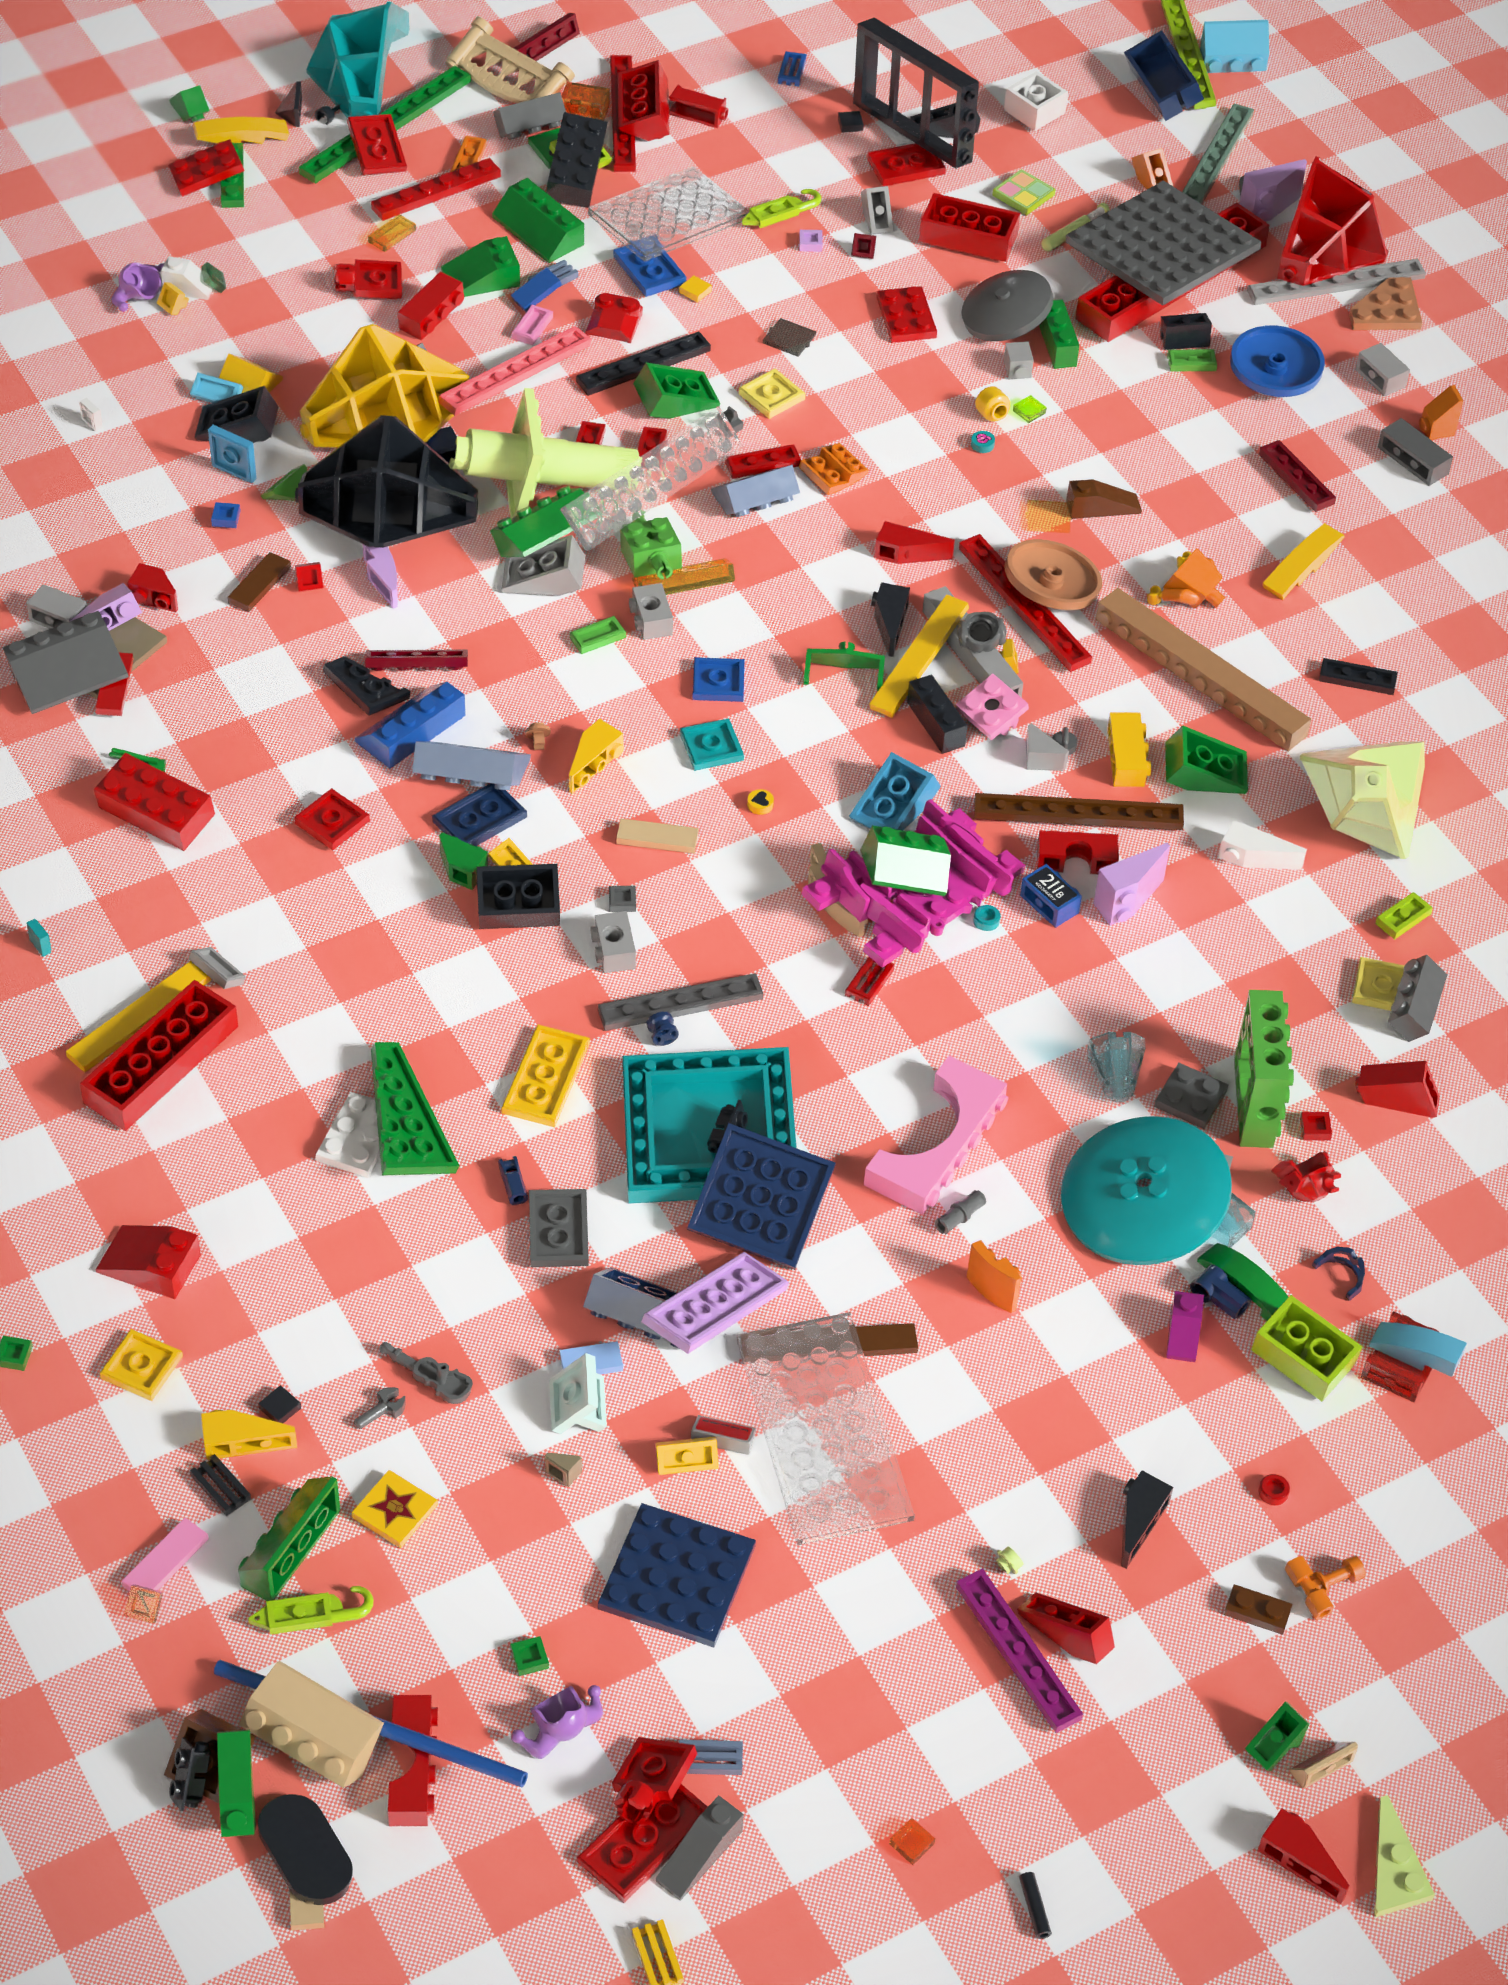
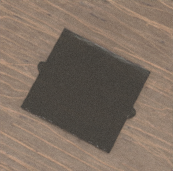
(789, 337)

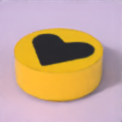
(760, 801)

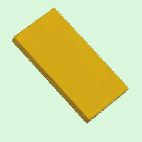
(545, 1075)

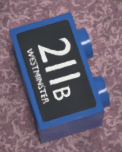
(1051, 895)

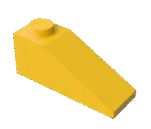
(239, 1434)

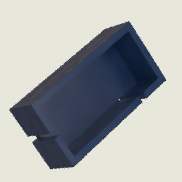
(1163, 75)

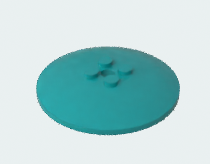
(1150, 1222)

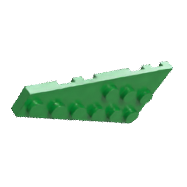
(407, 1126)

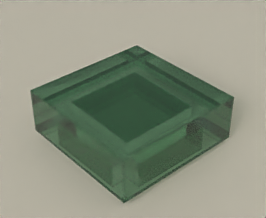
(213, 277)

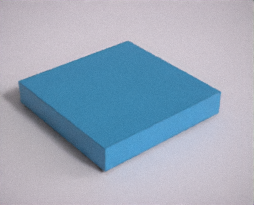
(232, 454)

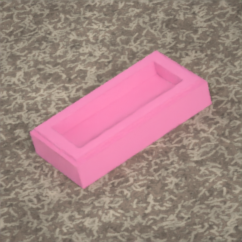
(532, 325)

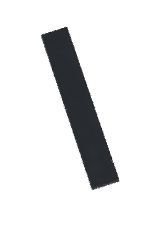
(630, 367)

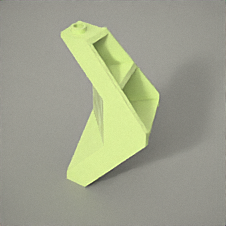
(1370, 791)

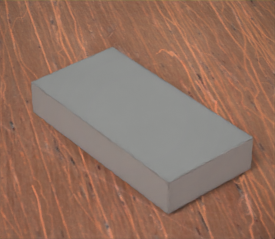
(217, 967)

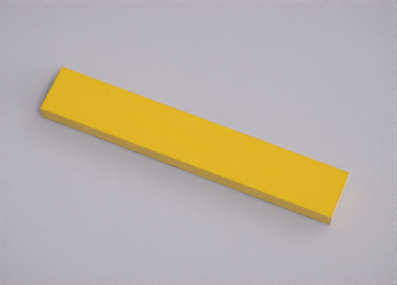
(919, 655)
(128, 1021)

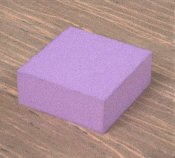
(810, 240)

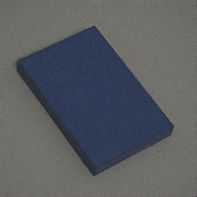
(480, 815)

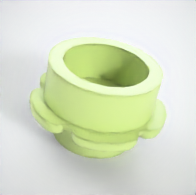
(1009, 1560)

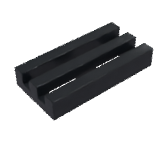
(207, 1467)

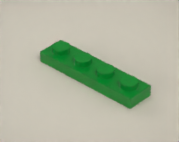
(233, 187)

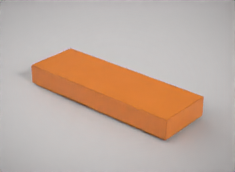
(469, 152)

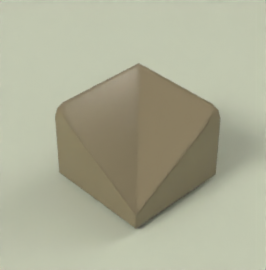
(563, 1467)

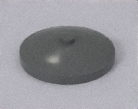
(1007, 305)

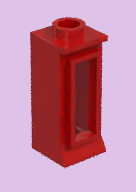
(698, 107)

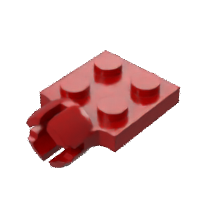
(370, 278)
(650, 1775)

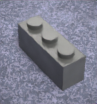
(530, 116)
(1415, 452)
(1417, 998)

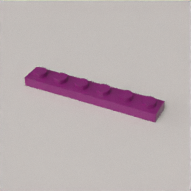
(1019, 1651)

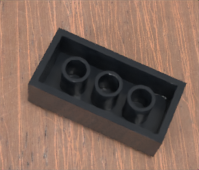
(576, 159)

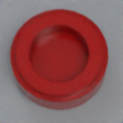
(1274, 1489)

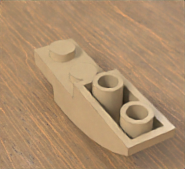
(836, 910)

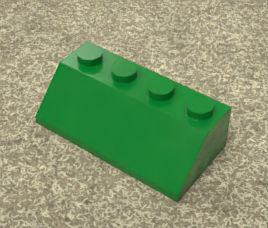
(539, 221)
(535, 525)
(290, 1538)

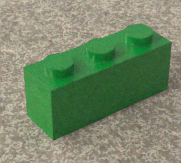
(1060, 337)

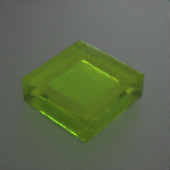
(1029, 409)

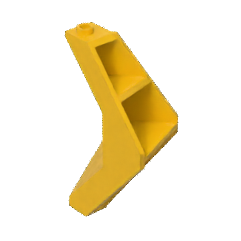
(377, 378)

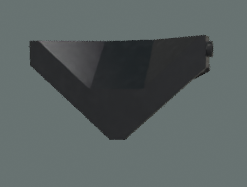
(386, 488)

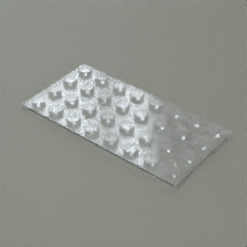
(824, 1428)

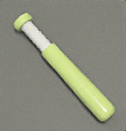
(1059, 237)

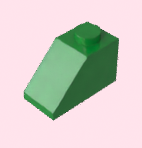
(190, 104)

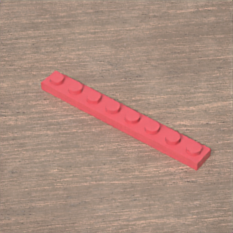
(514, 370)

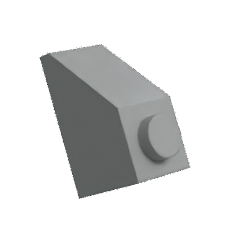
(877, 210)

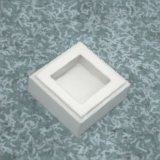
(90, 414)

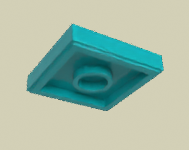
(711, 744)

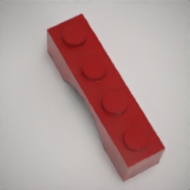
(409, 1795)

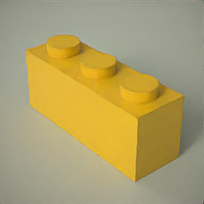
(1128, 749)

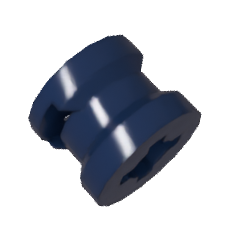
(662, 1028)

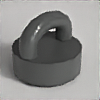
(1066, 739)

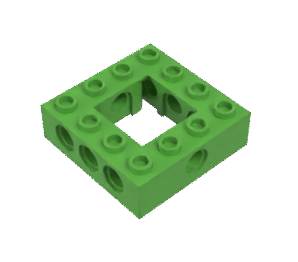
(1262, 1068)

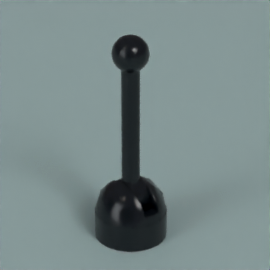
(328, 112)

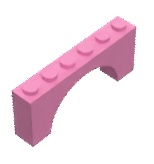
(920, 1177)

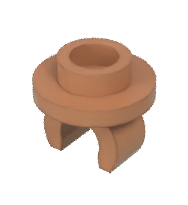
(538, 732)

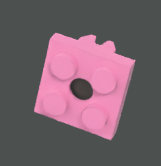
(992, 707)

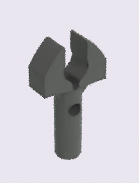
(383, 1407)

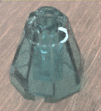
(1117, 1063)

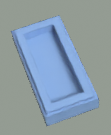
(606, 1355)

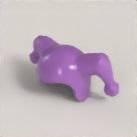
(137, 282)
(560, 1720)

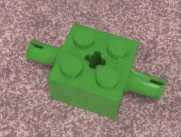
(651, 547)

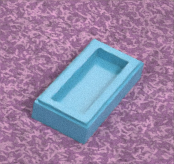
(213, 389)

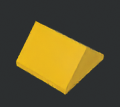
(248, 374)

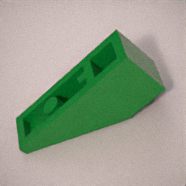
(236, 1783)

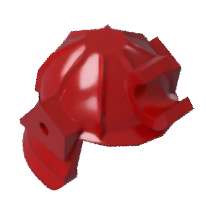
(1310, 1179)

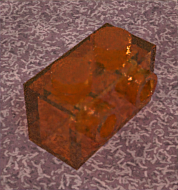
(586, 100)

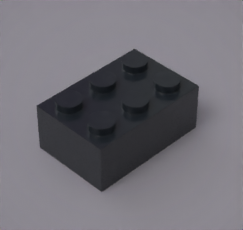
(518, 896)

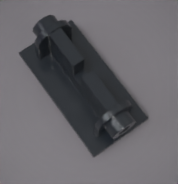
(727, 1114)
(186, 1788)

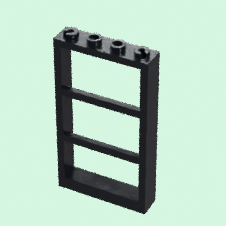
(869, 36)

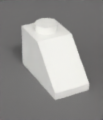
(186, 277)

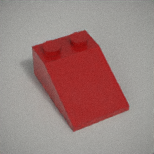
(151, 1258)

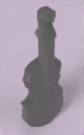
(449, 1385)

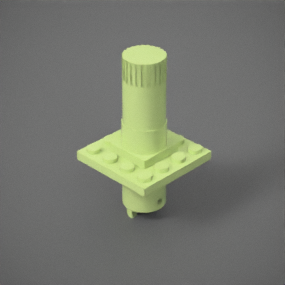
(530, 458)

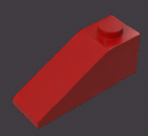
(1073, 1628)
(1299, 1850)

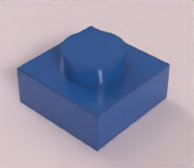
(225, 515)

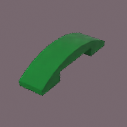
(1246, 1277)

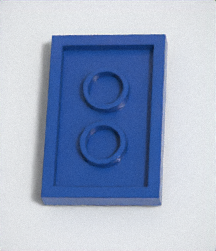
(652, 275)

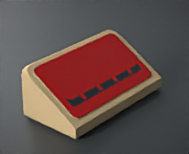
(1324, 1763)

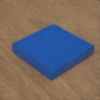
(718, 679)

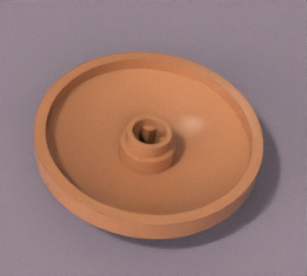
(1053, 574)

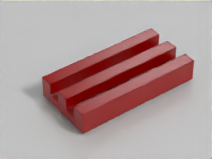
(861, 994)

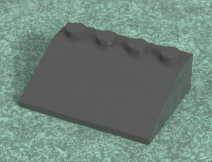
(65, 662)

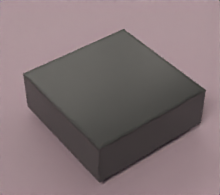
(622, 898)

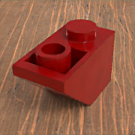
(153, 588)

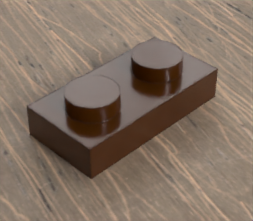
(1258, 1609)

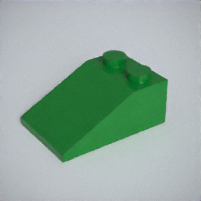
(486, 267)
(674, 391)
(1205, 763)

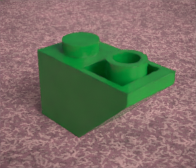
(461, 860)

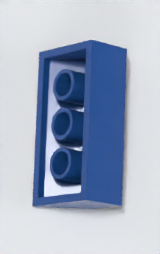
(414, 721)

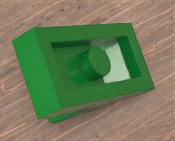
(1277, 1736)

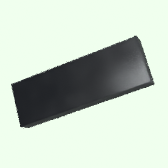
(1358, 676)

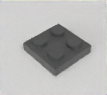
(1191, 1095)

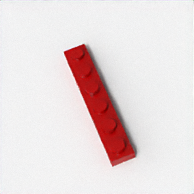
(435, 189)

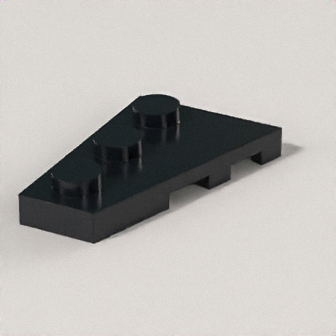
(364, 688)

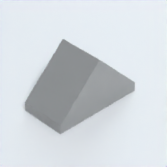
(1044, 752)

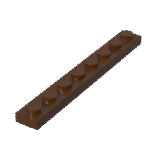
(1078, 811)

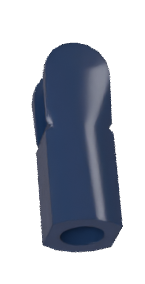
(513, 1181)

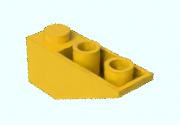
(596, 749)

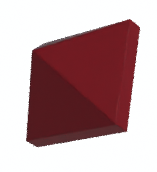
(863, 245)

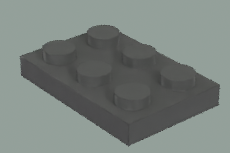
(558, 1228)

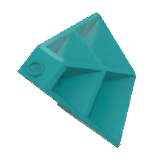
(354, 54)

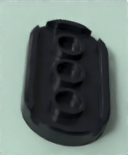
(305, 1849)

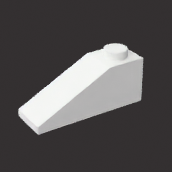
(1258, 849)

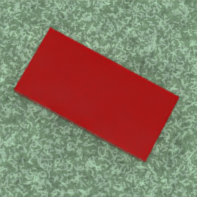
(633, 1852)

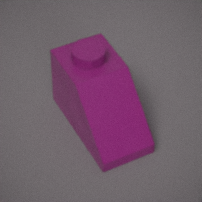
(1184, 1326)

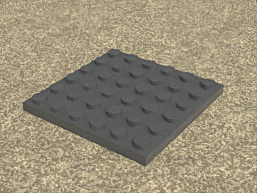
(1163, 242)

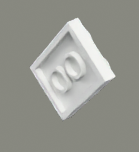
(353, 1137)

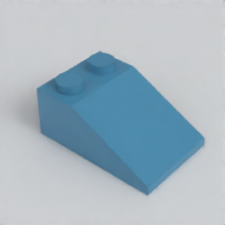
(895, 795)

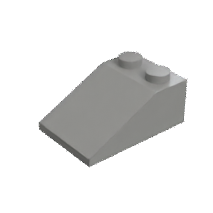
(548, 571)

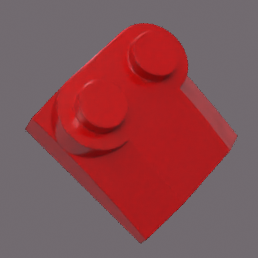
(615, 317)

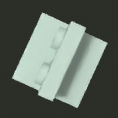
(578, 1396)

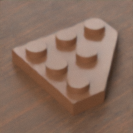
(1388, 307)

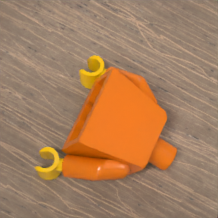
(1191, 582)

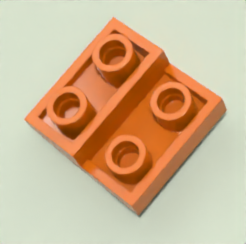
(833, 468)
(994, 1278)

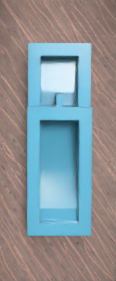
(1419, 1346)

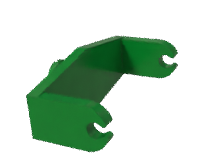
(844, 658)

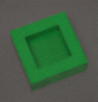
(15, 1352)
(529, 1656)

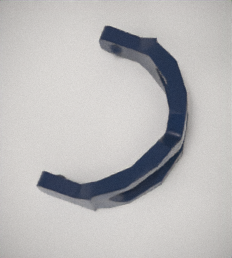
(1328, 1256)

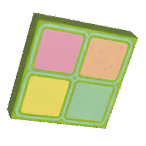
(1023, 192)

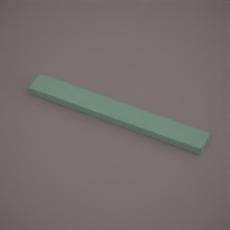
(1218, 152)

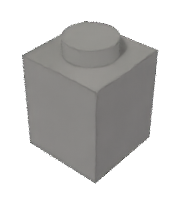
(1018, 360)

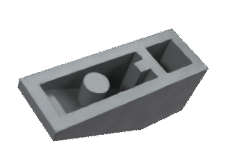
(701, 1847)

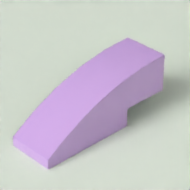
(382, 572)

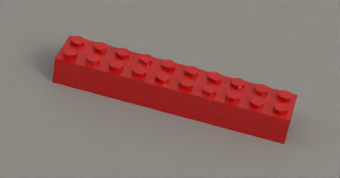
(1118, 306)

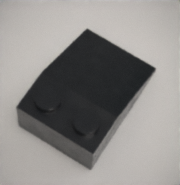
(245, 415)

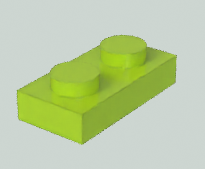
(1404, 915)

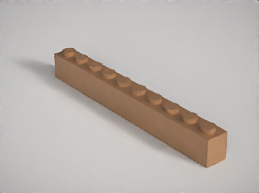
(1203, 669)

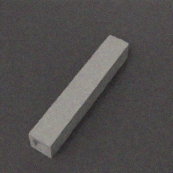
(979, 664)

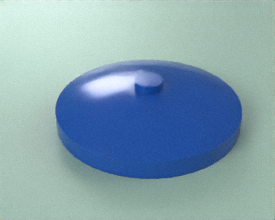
(1277, 361)

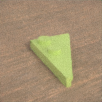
(1399, 1874)

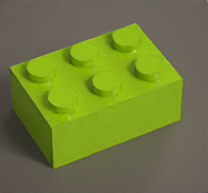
(1306, 1348)

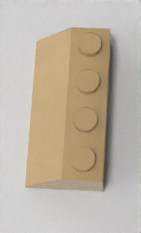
(312, 1724)

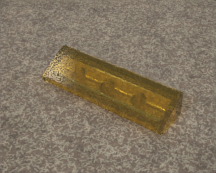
(692, 577)

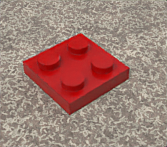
(332, 819)

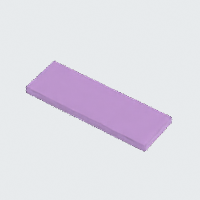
(715, 1302)

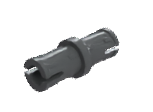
(960, 1212)

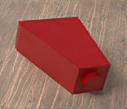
(1399, 1087)

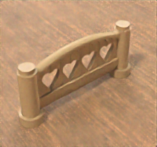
(479, 41)

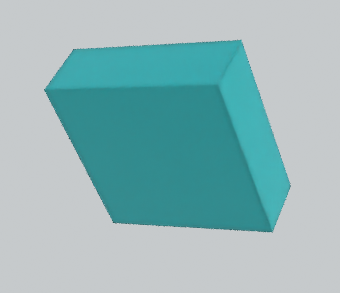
(39, 937)

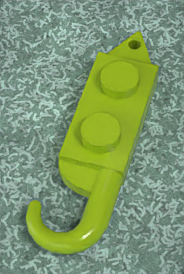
(780, 209)
(309, 1612)

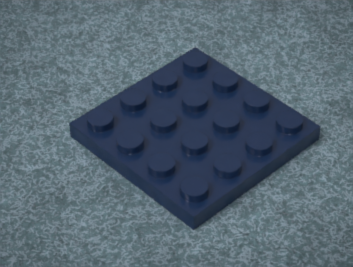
(761, 1196)
(677, 1575)

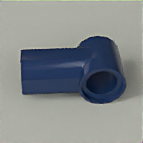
(1216, 1288)

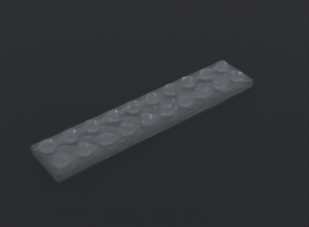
(651, 478)

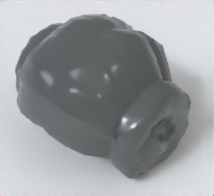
(981, 631)

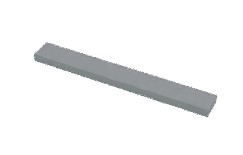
(1356, 279)

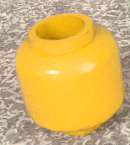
(992, 404)

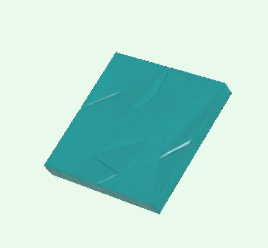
(675, 1106)

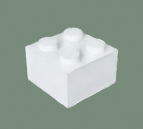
(1035, 100)

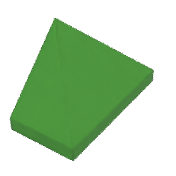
(286, 486)

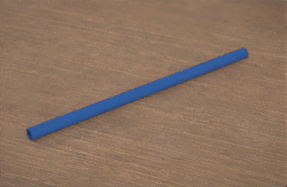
(403, 1735)

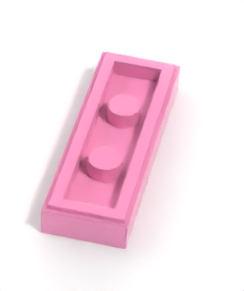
(167, 1556)

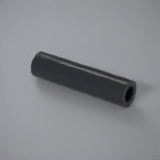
(1035, 1905)

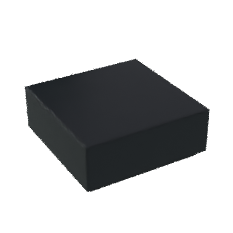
(850, 121)
(279, 1405)

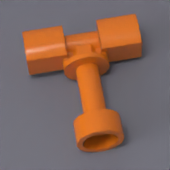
(1317, 1585)

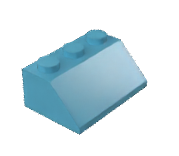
(1235, 46)

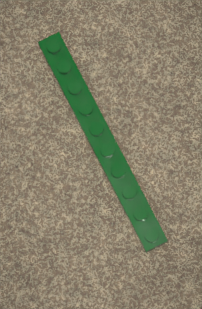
(401, 113)

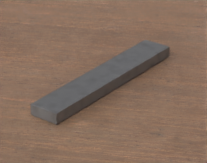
(681, 1001)

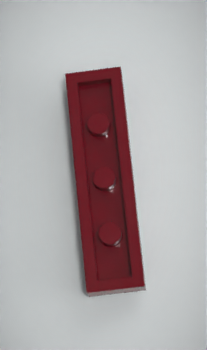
(550, 37)
(1297, 475)
(406, 659)

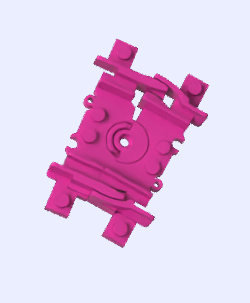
(907, 922)

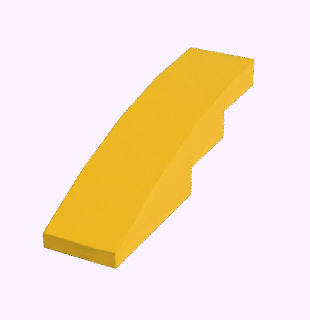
(240, 128)
(1303, 560)

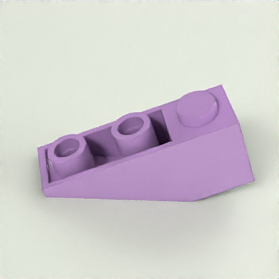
(114, 606)

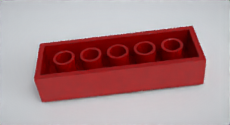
(159, 1055)

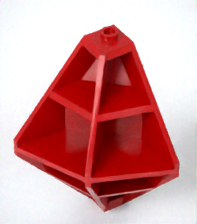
(1331, 230)

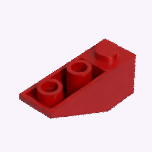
(909, 545)

